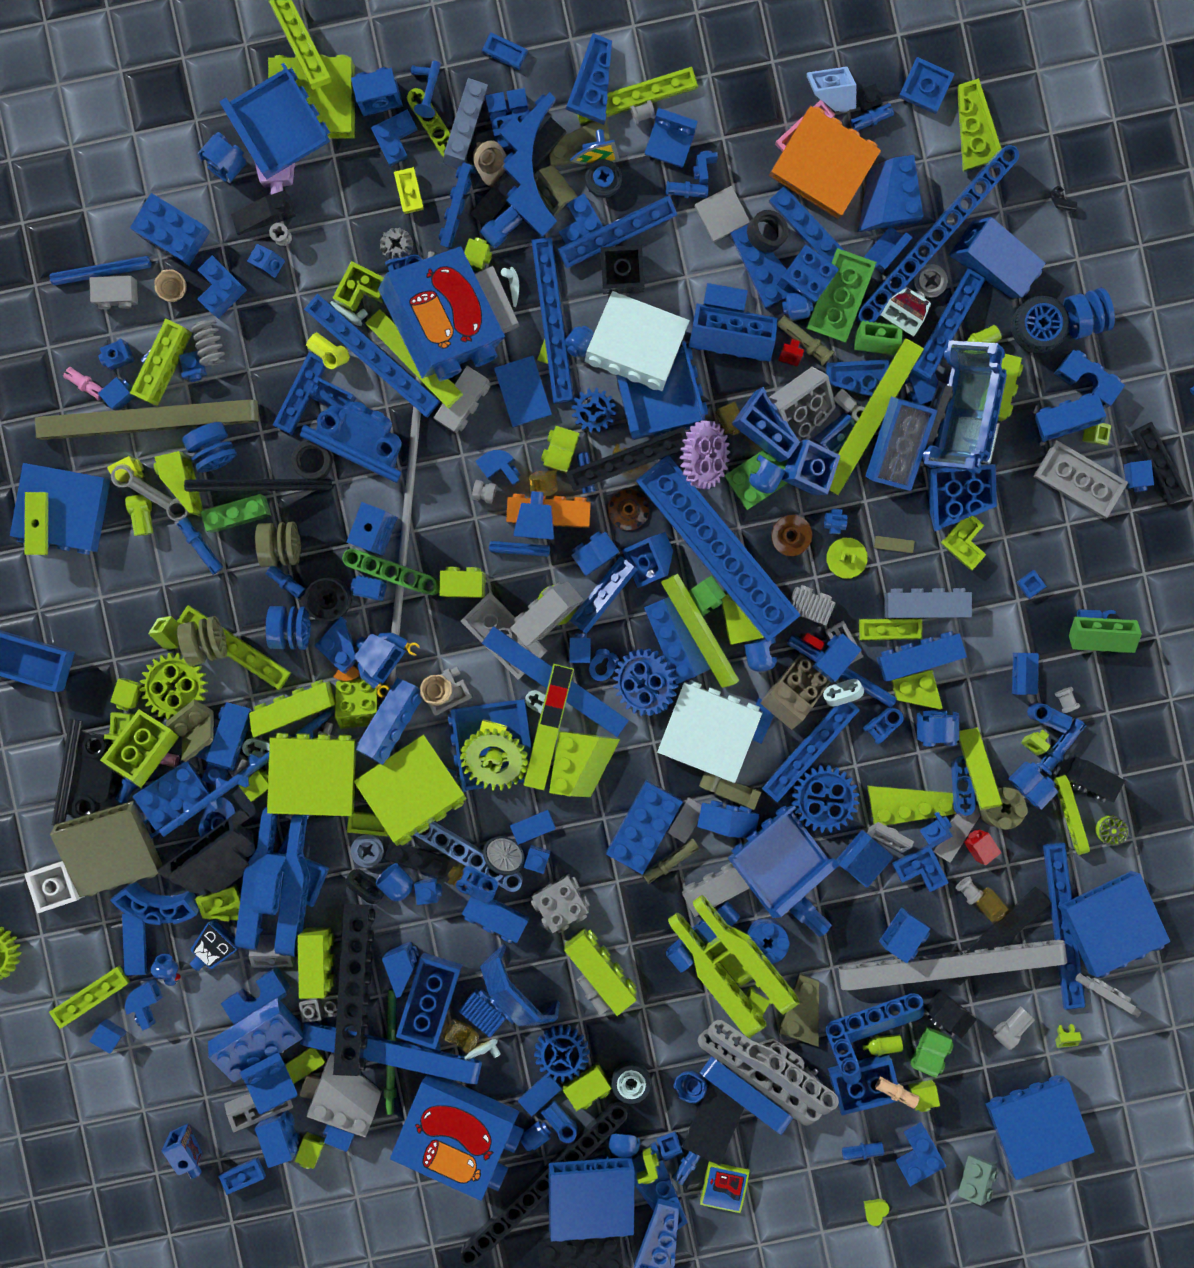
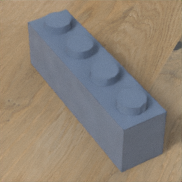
(465, 123)
(928, 605)

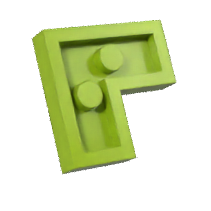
(960, 545)

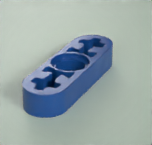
(970, 800)

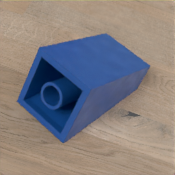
(998, 257)

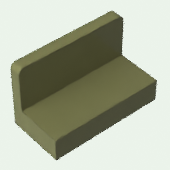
(553, 189)

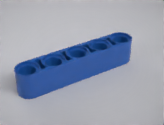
(746, 1095)

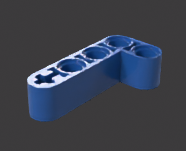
(681, 955)

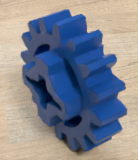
(603, 411)

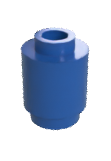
(536, 1136)

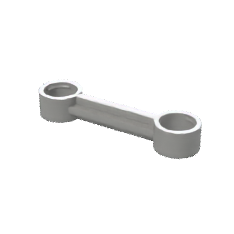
(147, 491)

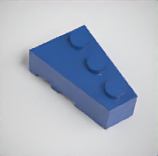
(765, 426)

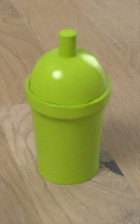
(988, 335)
(884, 1045)

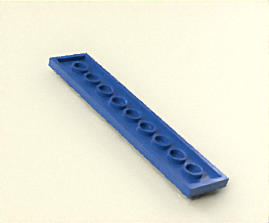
(718, 548)

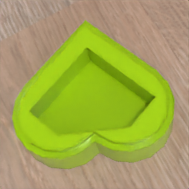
(875, 1211)

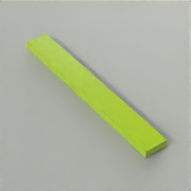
(874, 412)

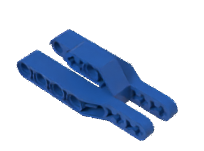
(263, 887)

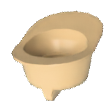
(489, 161)

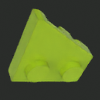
(918, 689)

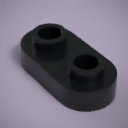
(365, 886)

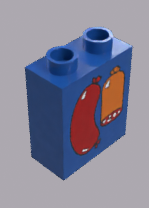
(442, 314)
(457, 1136)

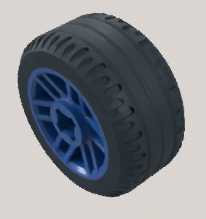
(1048, 333)

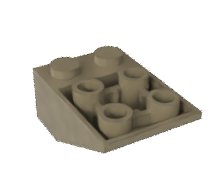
(795, 692)

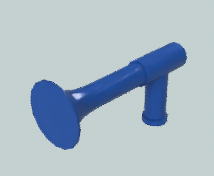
(424, 109)

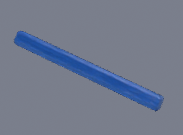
(869, 688)

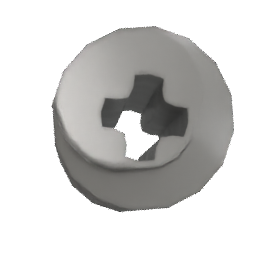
(207, 343)

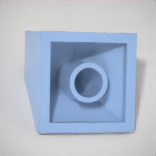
(834, 88)

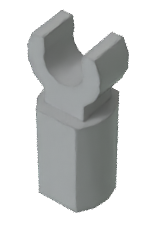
(848, 404)

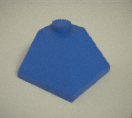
(651, 558)

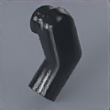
(1060, 202)

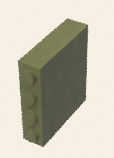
(106, 849)

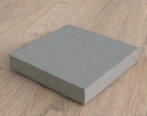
(722, 214)

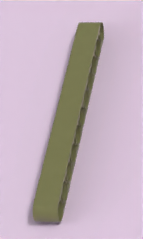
(146, 419)

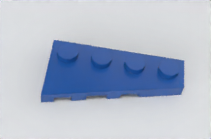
(458, 203)
(762, 268)
(659, 1189)

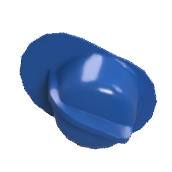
(214, 818)

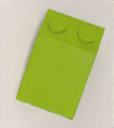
(173, 471)

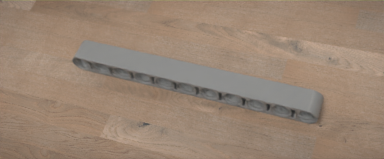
(953, 965)

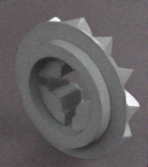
(396, 234)
(940, 280)

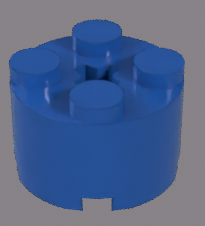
(222, 158)
(938, 727)
(770, 930)

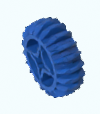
(571, 1067)

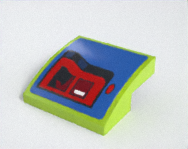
(724, 1187)

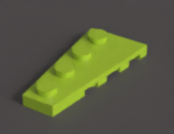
(905, 805)

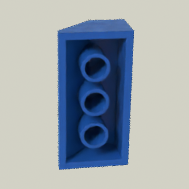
(733, 332)
(676, 640)

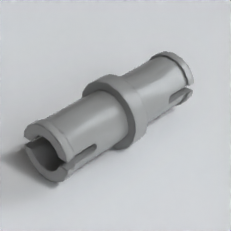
(597, 1001)

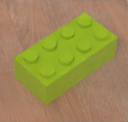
(601, 971)

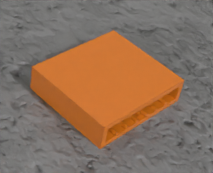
(825, 162)

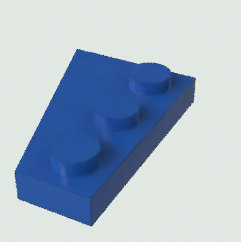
(857, 376)

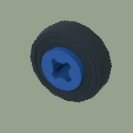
(605, 186)

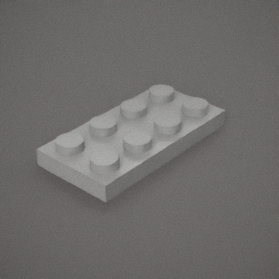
(1080, 479)
(491, 613)

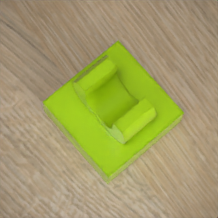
(1036, 742)
(1067, 1039)

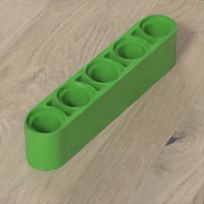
(383, 568)

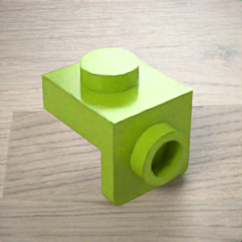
(117, 723)
(651, 1162)

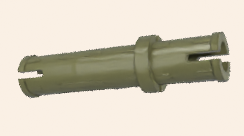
(674, 858)

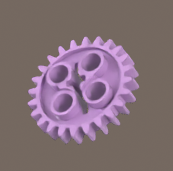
(705, 454)

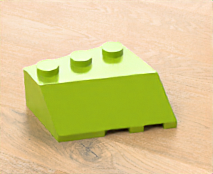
(580, 762)

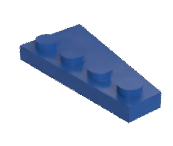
(592, 82)
(660, 1238)

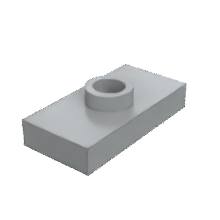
(890, 837)

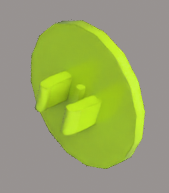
(847, 558)

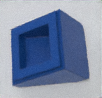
(670, 1146)

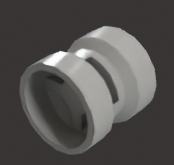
(483, 491)

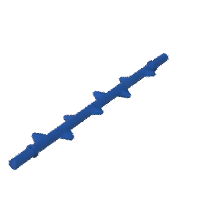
(241, 778)

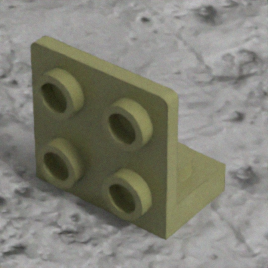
(195, 727)

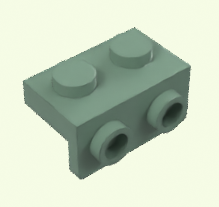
(978, 1180)

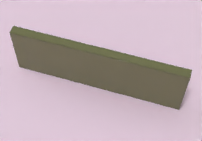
(894, 544)

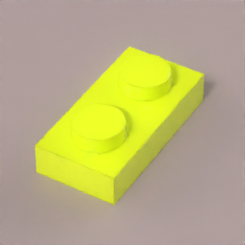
(409, 190)

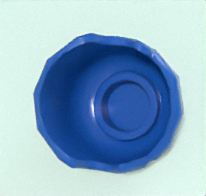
(690, 1086)
(623, 1145)

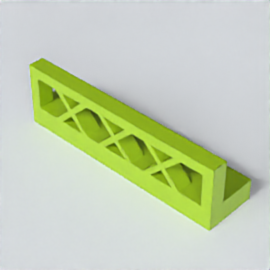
(161, 362)

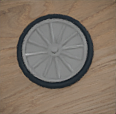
(504, 855)

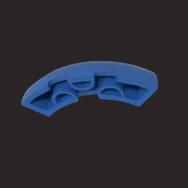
(153, 907)

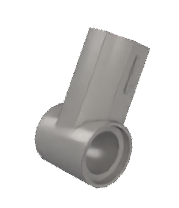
(1010, 1032)

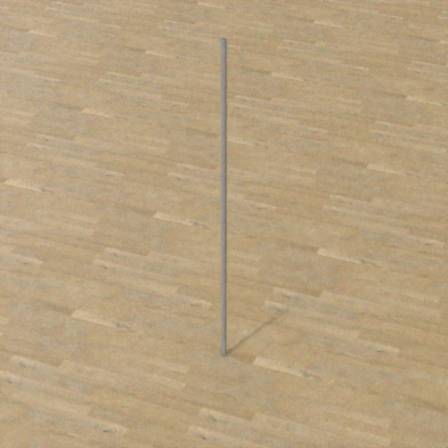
(406, 519)

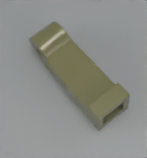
(733, 791)

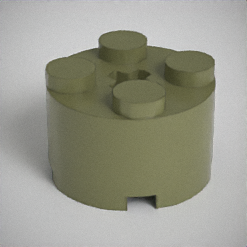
(1013, 810)

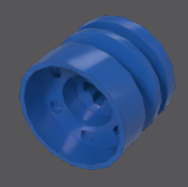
(1090, 313)
(210, 448)
(284, 628)

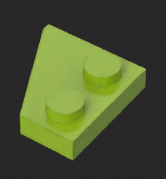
(220, 905)

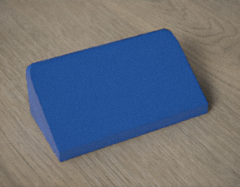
(836, 433)

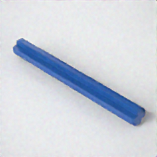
(100, 270)

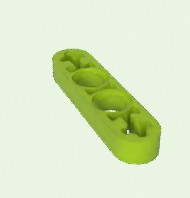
(431, 126)
(1072, 815)

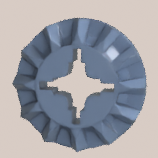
(368, 860)

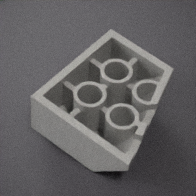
(805, 402)
(344, 1101)

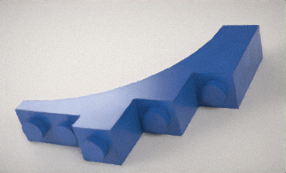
(519, 166)

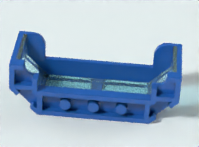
(973, 412)

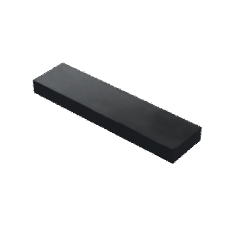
(1162, 466)

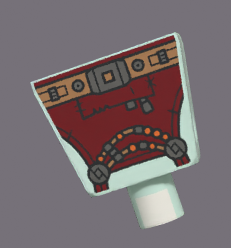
(907, 310)

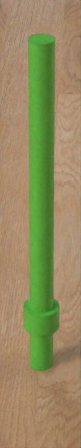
(390, 1091)

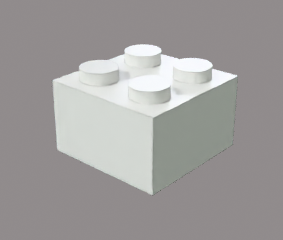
(51, 887)

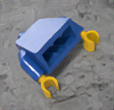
(379, 656)

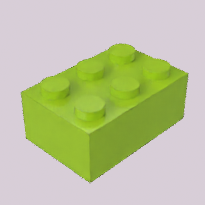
(139, 748)
(315, 962)

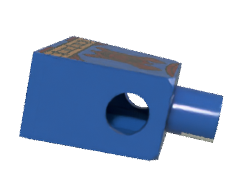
(183, 1151)

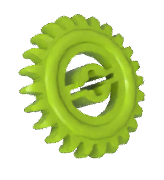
(488, 766)

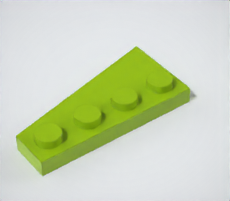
(977, 129)

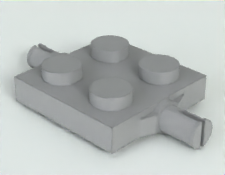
(1109, 993)

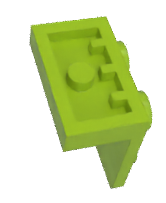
(355, 703)

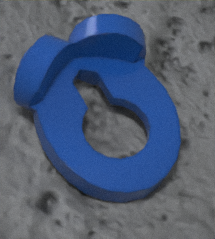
(612, 663)

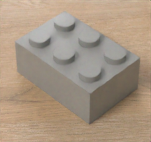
(546, 613)

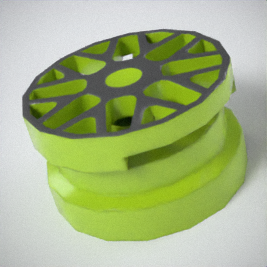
(1112, 830)

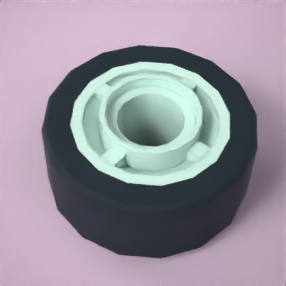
(627, 1093)

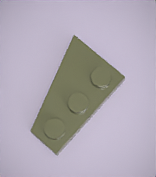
(573, 142)
(803, 1020)

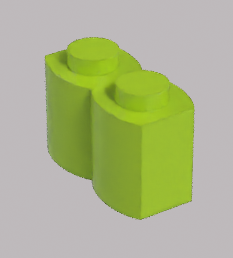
(561, 449)

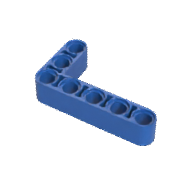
(869, 1028)

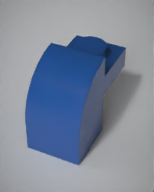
(496, 461)
(139, 1001)

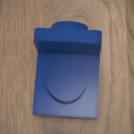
(191, 367)
(937, 831)

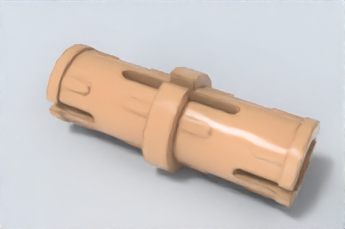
(897, 1092)

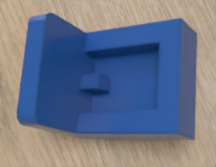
(700, 169)
(266, 260)

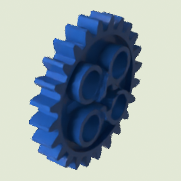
(645, 682)
(827, 780)

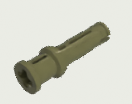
(812, 345)

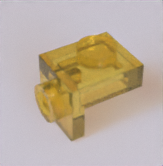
(461, 1035)

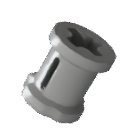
(642, 112)
(276, 229)
(1067, 700)
(969, 890)

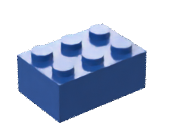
(170, 229)
(165, 796)
(863, 1093)

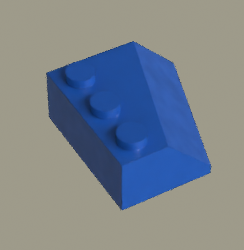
(891, 195)
(960, 494)

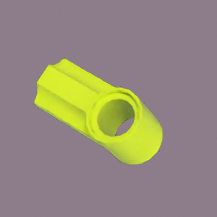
(332, 355)

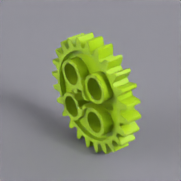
(160, 673)

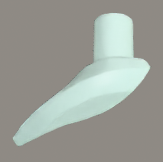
(513, 282)
(354, 318)
(483, 1048)

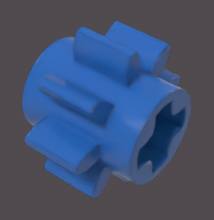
(835, 521)

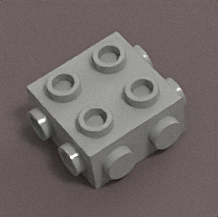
(561, 904)

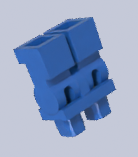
(503, 109)

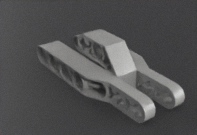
(775, 1067)

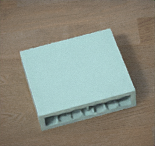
(636, 341)
(710, 731)

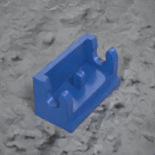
(330, 394)

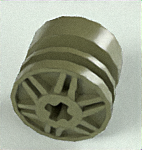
(277, 544)
(201, 641)

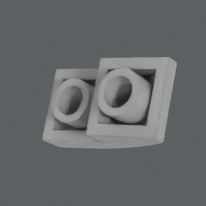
(318, 1008)

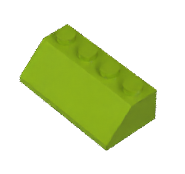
(291, 709)

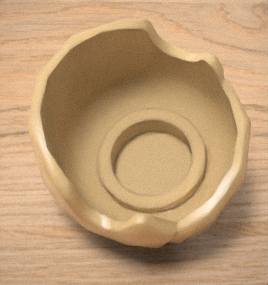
(170, 285)
(436, 690)

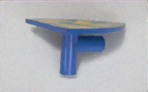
(597, 151)

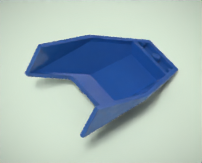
(509, 998)

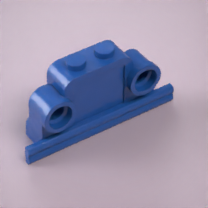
(359, 437)

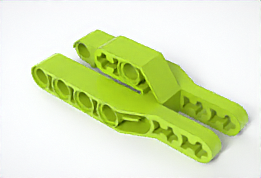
(741, 960)

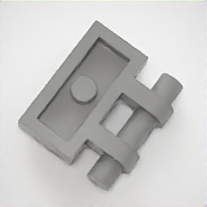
(460, 692)

